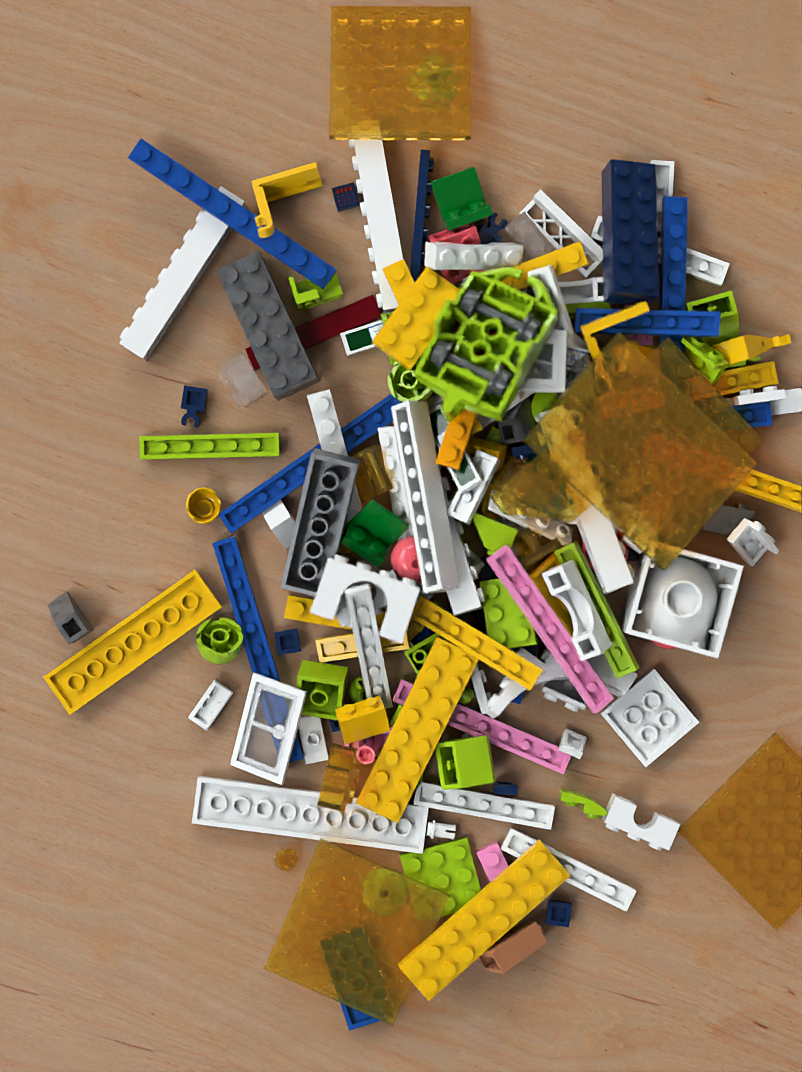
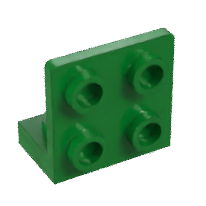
(460, 198)
(373, 532)

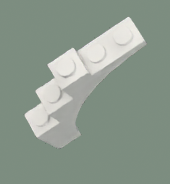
(553, 672)

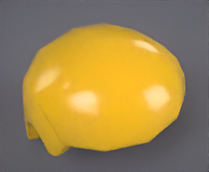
(203, 505)

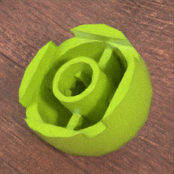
(405, 386)
(219, 640)

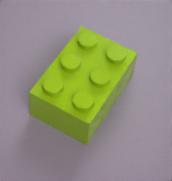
(505, 619)

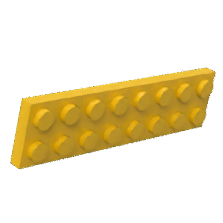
(132, 642)
(417, 729)
(483, 920)

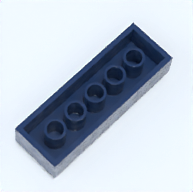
(629, 232)

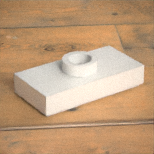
(211, 704)
(313, 739)

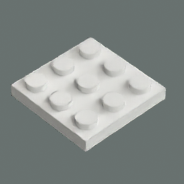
(649, 717)

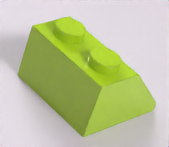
(493, 534)
(324, 688)

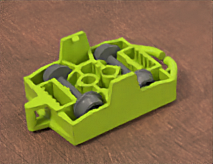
(491, 381)

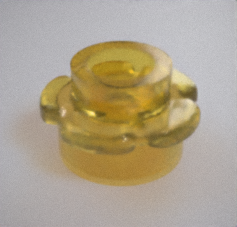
(292, 859)

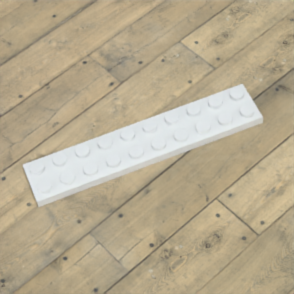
(296, 814)

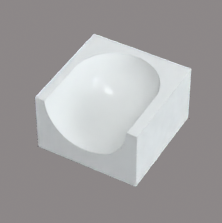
(682, 604)

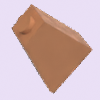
(513, 947)

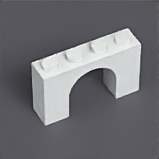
(340, 574)

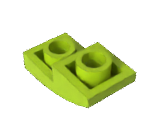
(588, 805)

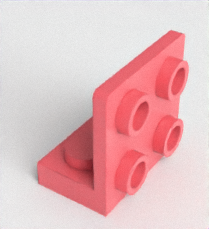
(462, 235)

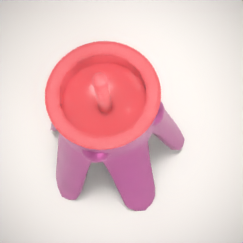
(366, 753)

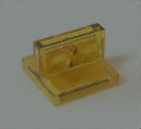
(371, 476)
(530, 550)

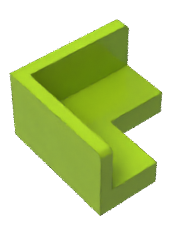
(309, 295)

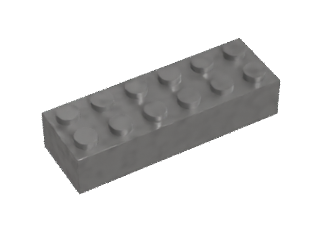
(268, 326)
(319, 519)

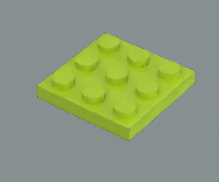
(446, 868)

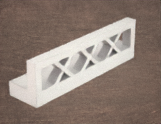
(566, 224)

